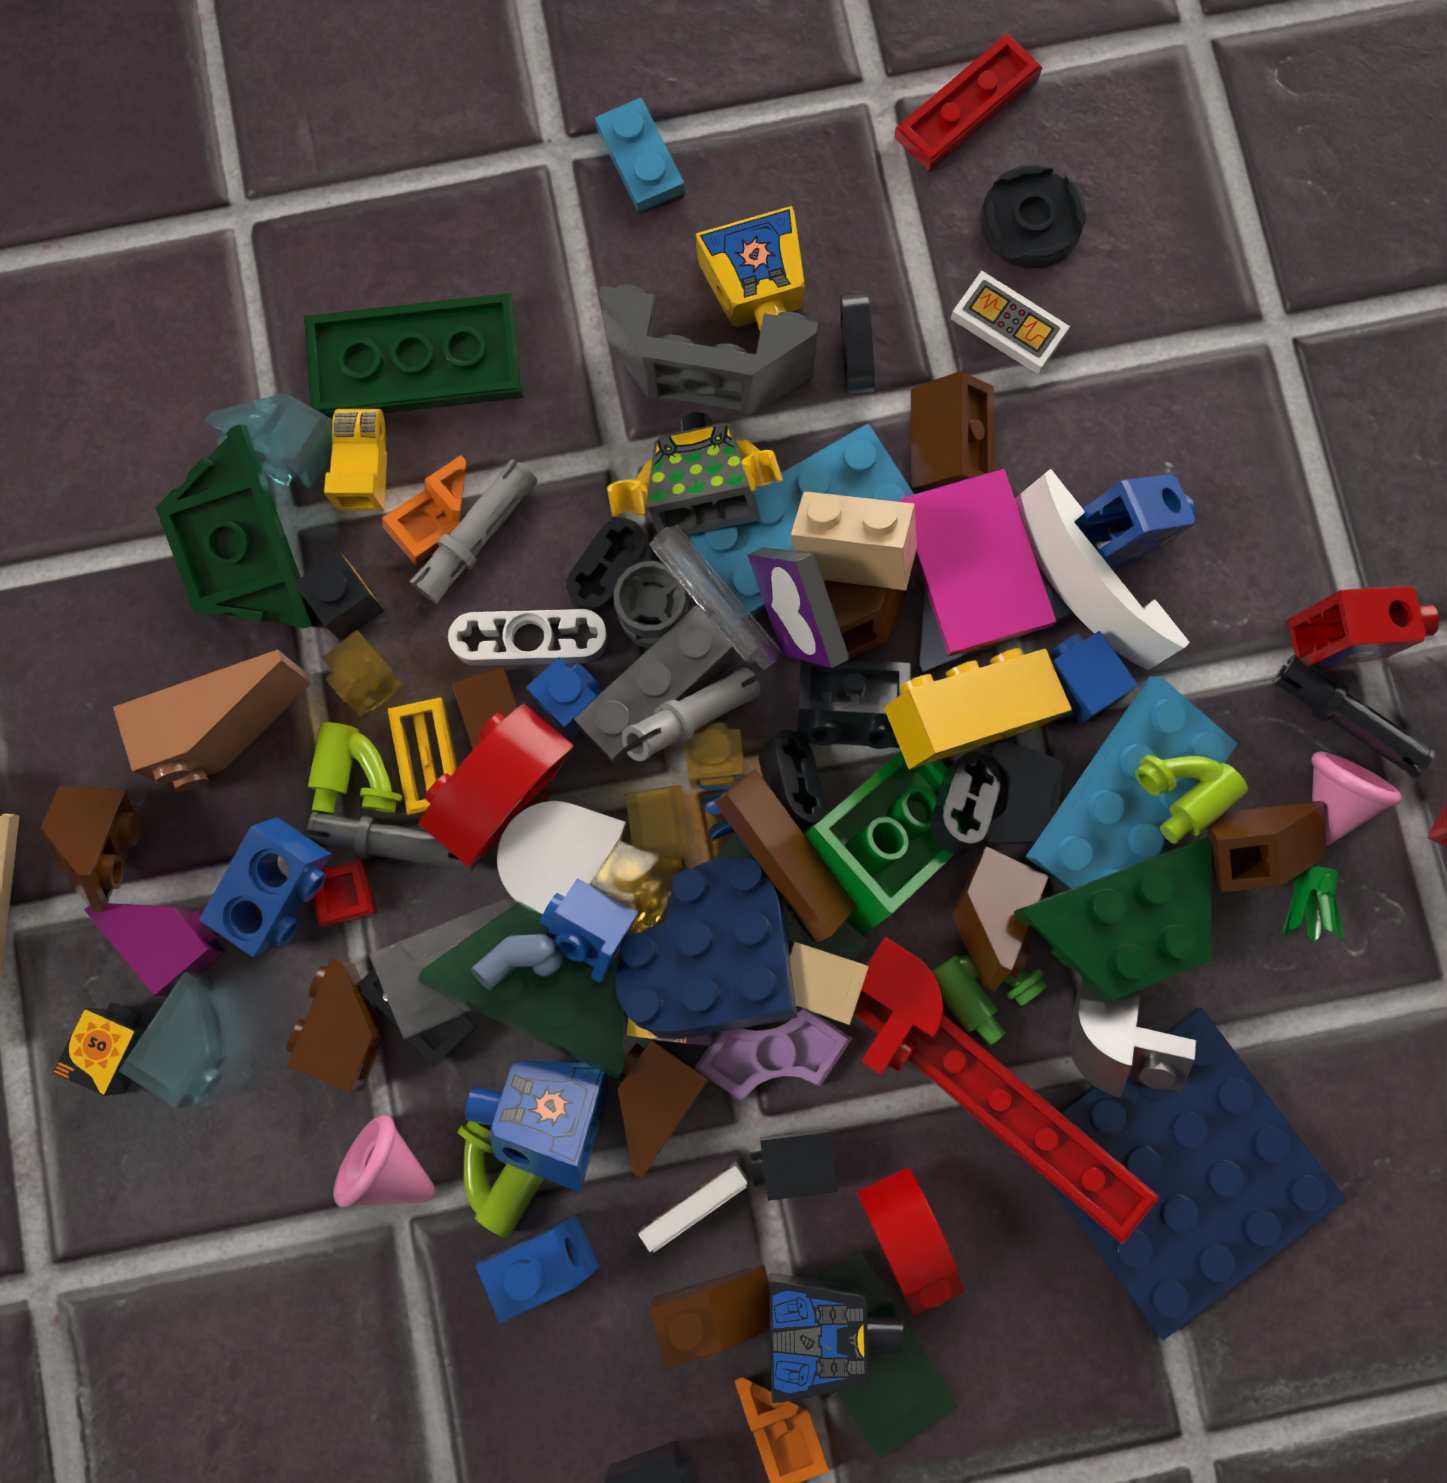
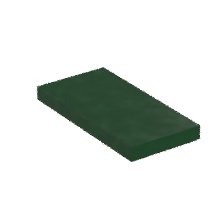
(414, 355)

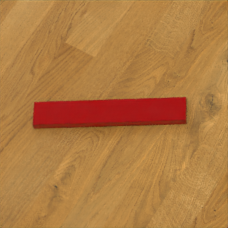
(1027, 1125)

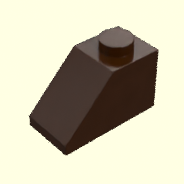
(654, 1100)
(711, 1315)

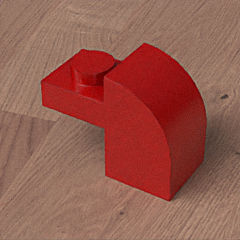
(912, 997)
(911, 1241)

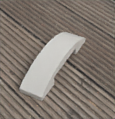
(1088, 582)

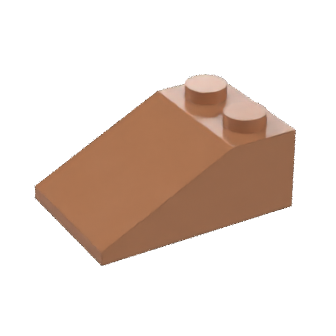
(207, 721)

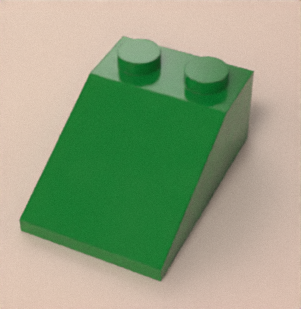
(882, 839)

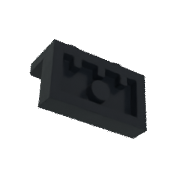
(849, 702)

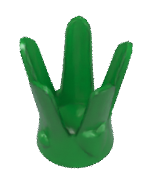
(1317, 896)

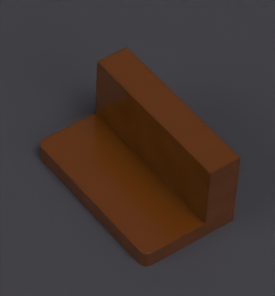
(951, 430)

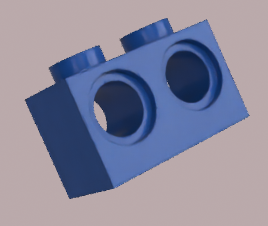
(257, 879)

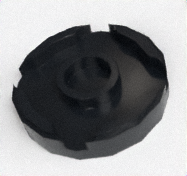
(1032, 216)

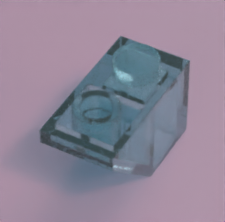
(286, 435)

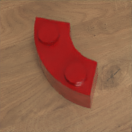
(494, 783)

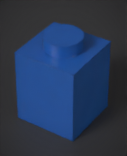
(1091, 675)

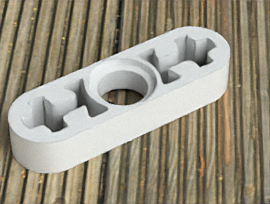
(489, 653)

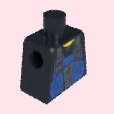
(823, 1337)

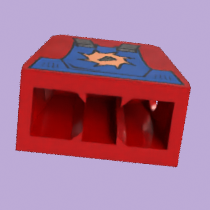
(1374, 625)

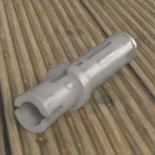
(466, 540)
(677, 720)

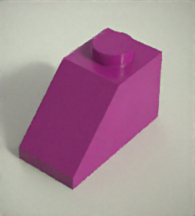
(159, 942)

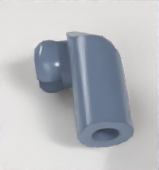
(518, 951)

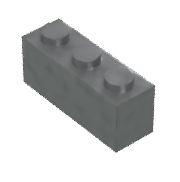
(669, 670)

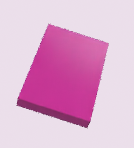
(978, 563)

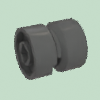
(649, 602)

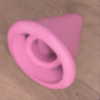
(1348, 794)
(381, 1169)

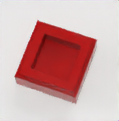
(344, 895)

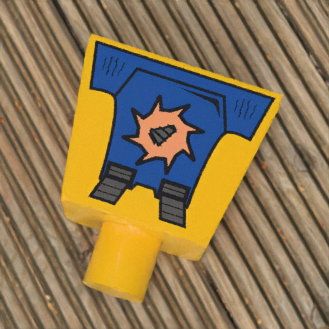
(754, 266)

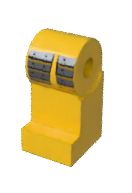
(357, 461)

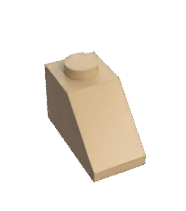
(826, 982)

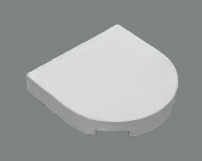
(553, 847)

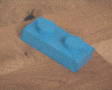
(640, 155)

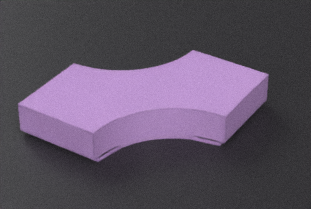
(800, 1048)

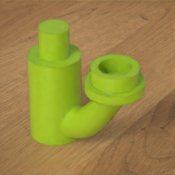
(332, 766)
(1202, 804)
(506, 1202)

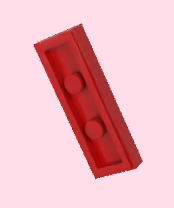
(967, 102)

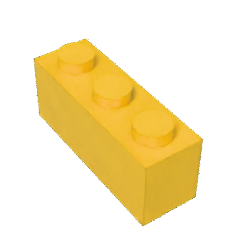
(975, 705)

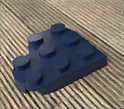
(715, 958)

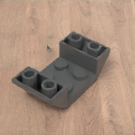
(706, 376)

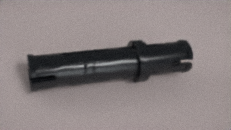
(1335, 703)

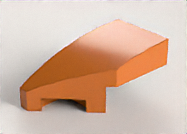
(430, 513)
(782, 1435)

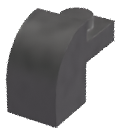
(1112, 1049)

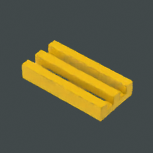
(396, 716)

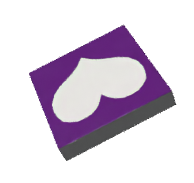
(798, 606)

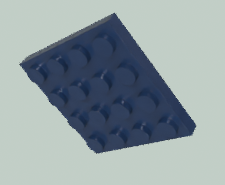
(1226, 1175)

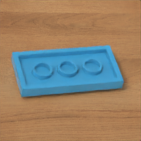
(848, 467)
(1108, 814)

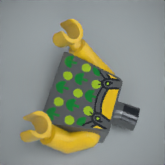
(698, 479)

